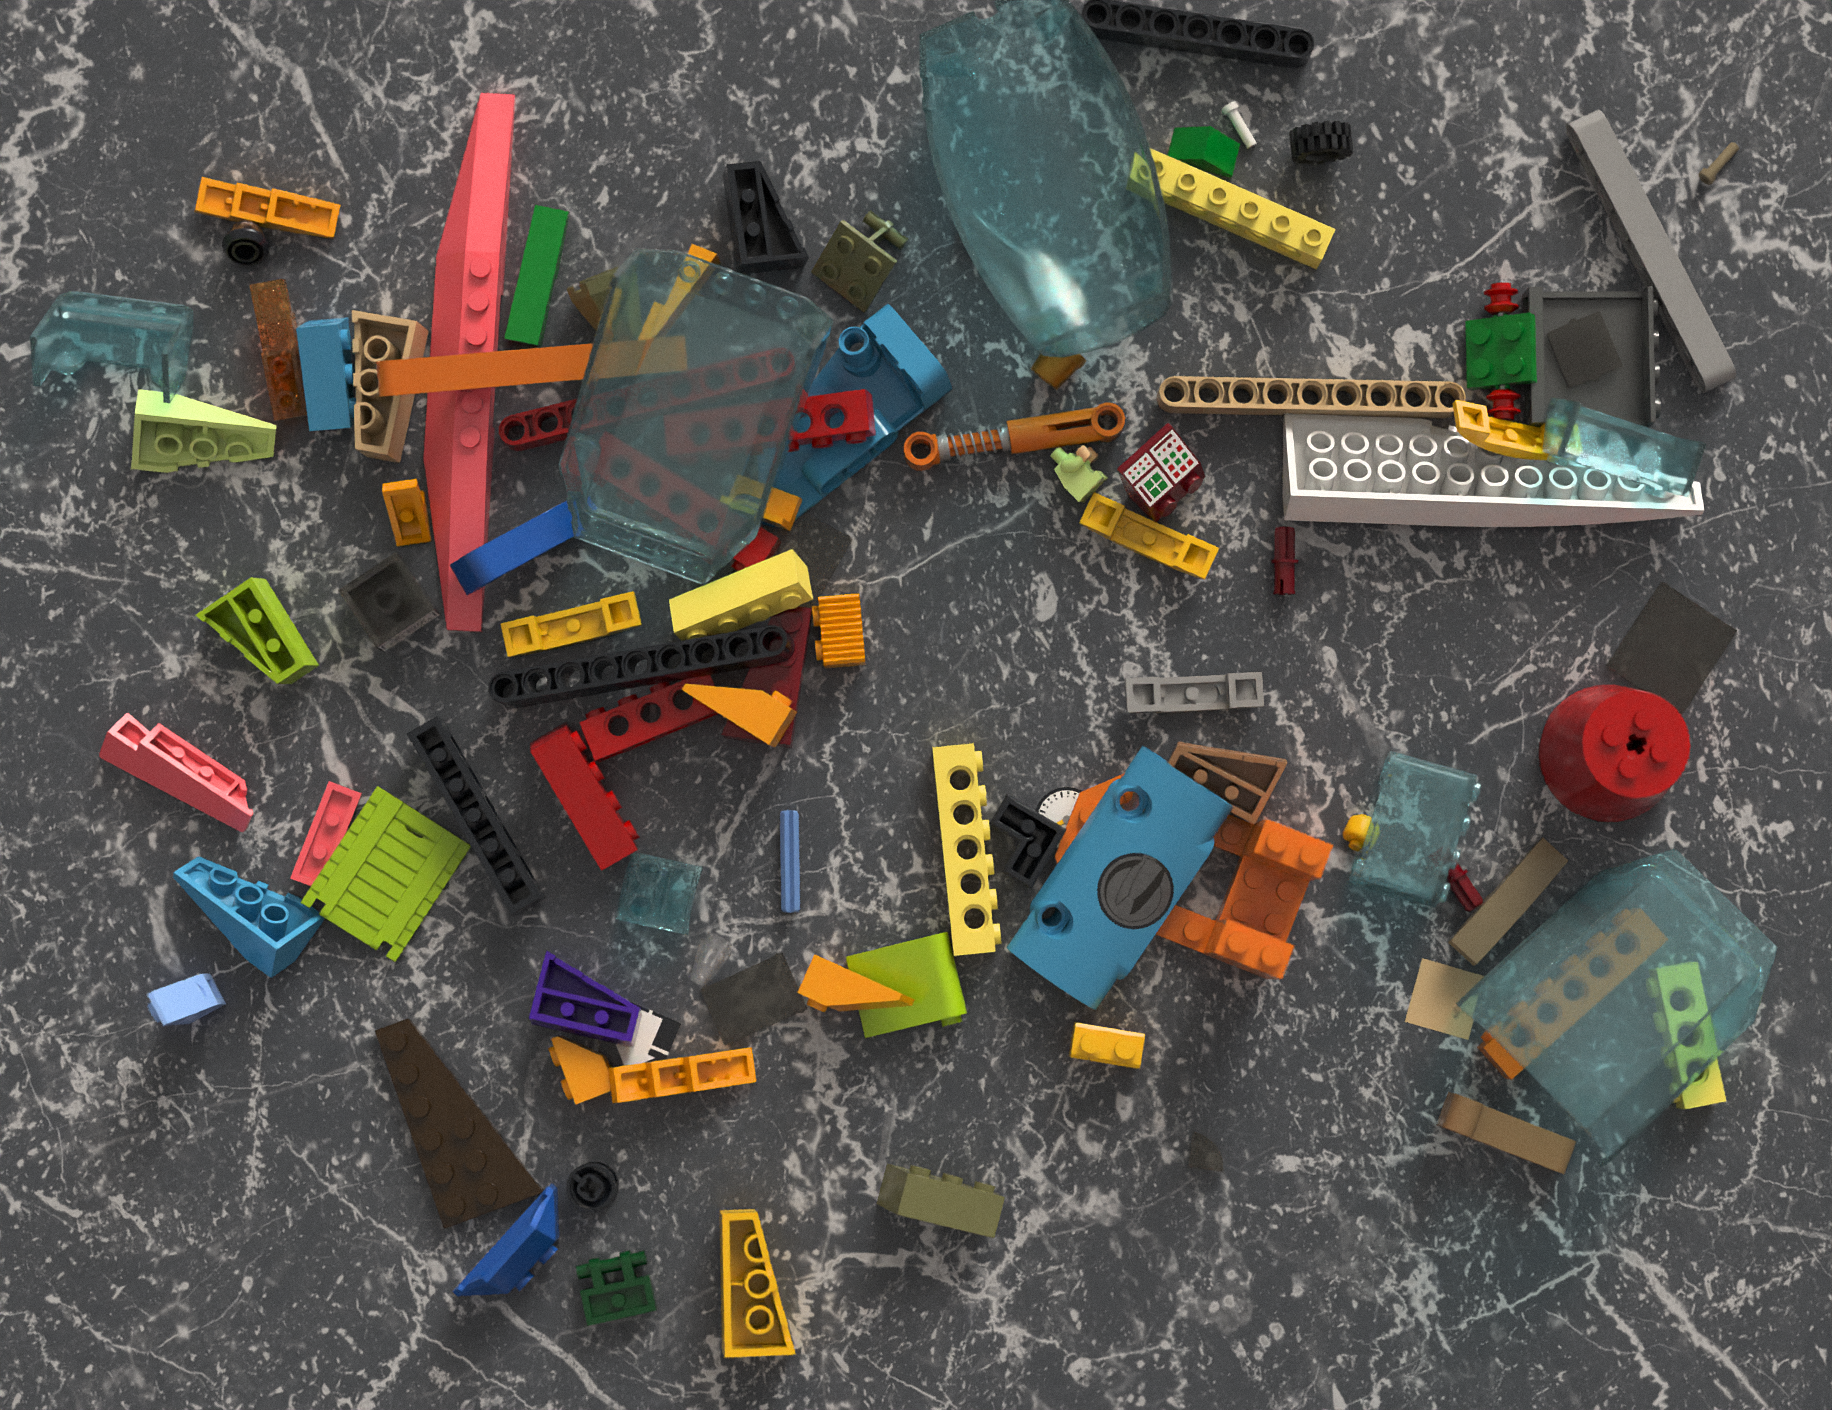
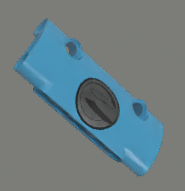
(1120, 878)

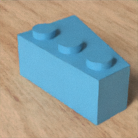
(327, 373)

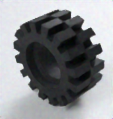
(1321, 142)

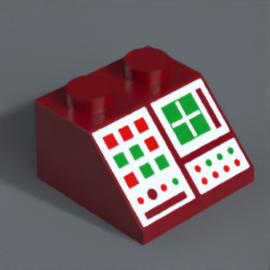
(1161, 473)

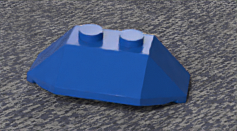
(517, 1251)

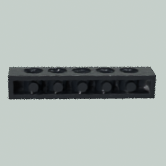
(476, 816)

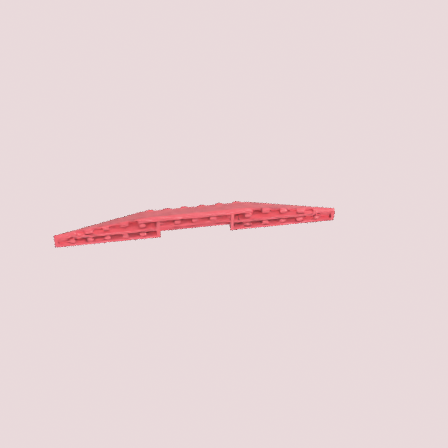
(467, 322)

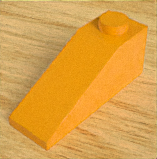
(752, 710)
(844, 990)

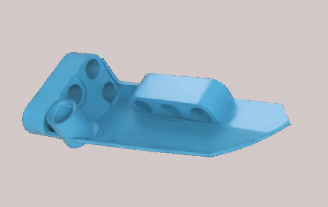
(902, 383)

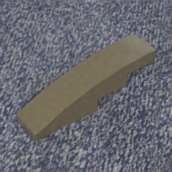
(1508, 901)

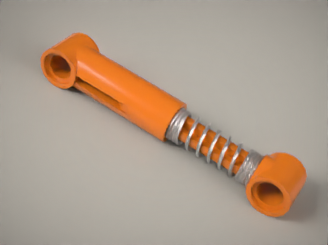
(1019, 435)

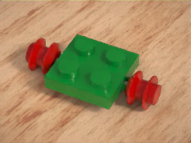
(1501, 351)

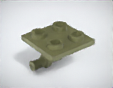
(856, 263)

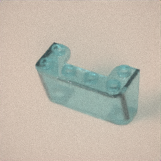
(1415, 830)

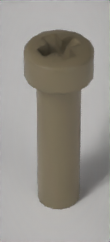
(1708, 175)

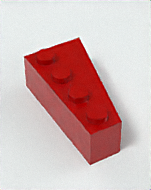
(583, 795)

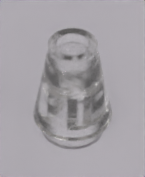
(709, 958)

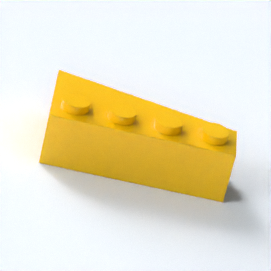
(750, 1298)

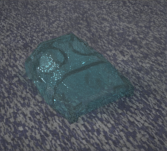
(658, 893)

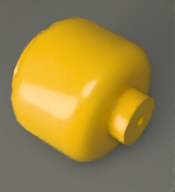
(1356, 831)

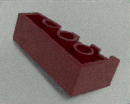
(783, 676)

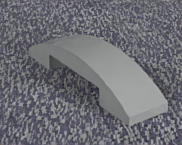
(1194, 693)

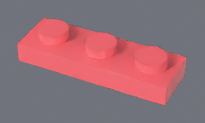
(326, 831)

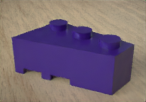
(581, 1006)

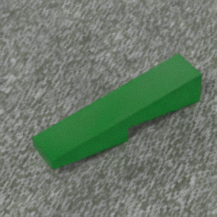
(537, 276)

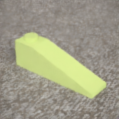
(194, 434)

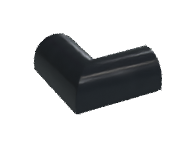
(1036, 838)

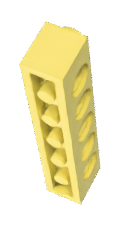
(1242, 211)
(946, 762)

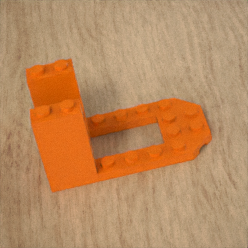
(1260, 897)

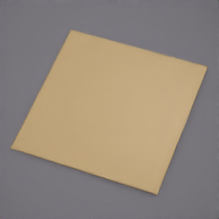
(1435, 995)

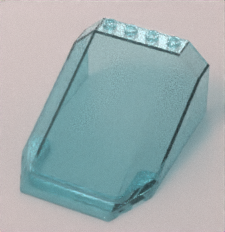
(687, 410)
(1626, 994)

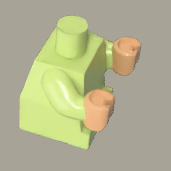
(1076, 472)

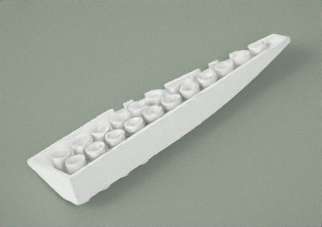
(1435, 477)

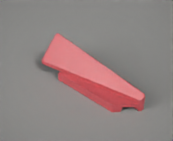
(178, 770)

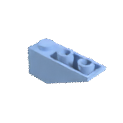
(185, 1000)

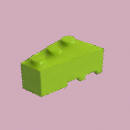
(261, 630)

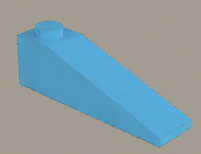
(258, 922)

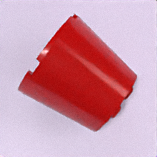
(1587, 754)

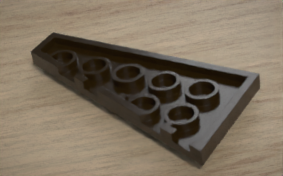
(456, 1143)

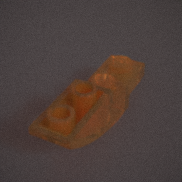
(279, 348)

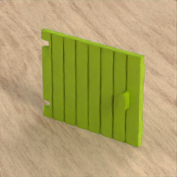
(384, 875)

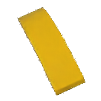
(1497, 434)
(1148, 538)
(571, 625)

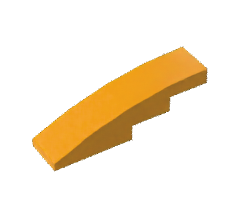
(267, 208)
(682, 1075)

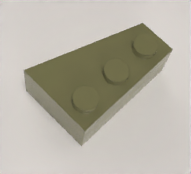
(941, 1200)

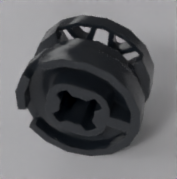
(592, 1186)

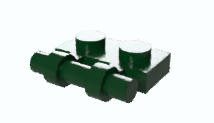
(620, 1298)

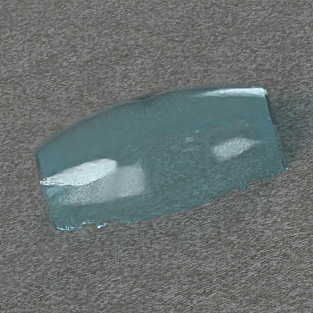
(1047, 174)

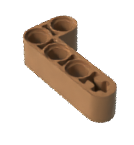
(1506, 1133)

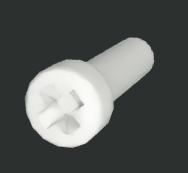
(1239, 124)

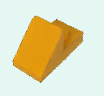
(407, 512)

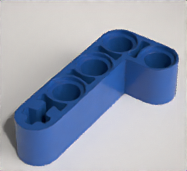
(513, 548)

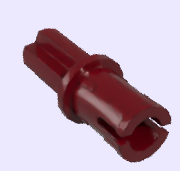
(1284, 561)
(1463, 888)

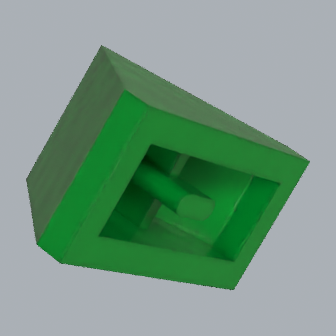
(1204, 149)

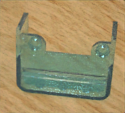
(114, 332)
(1620, 448)

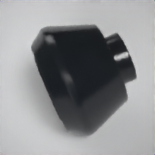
(245, 243)

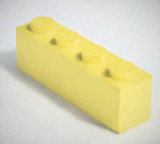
(742, 597)

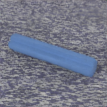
(789, 861)

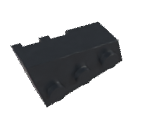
(758, 225)

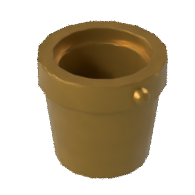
(1057, 370)

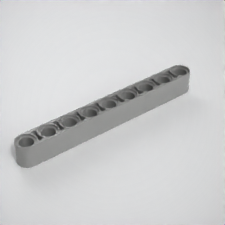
(1651, 251)

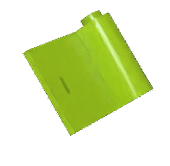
(919, 970)

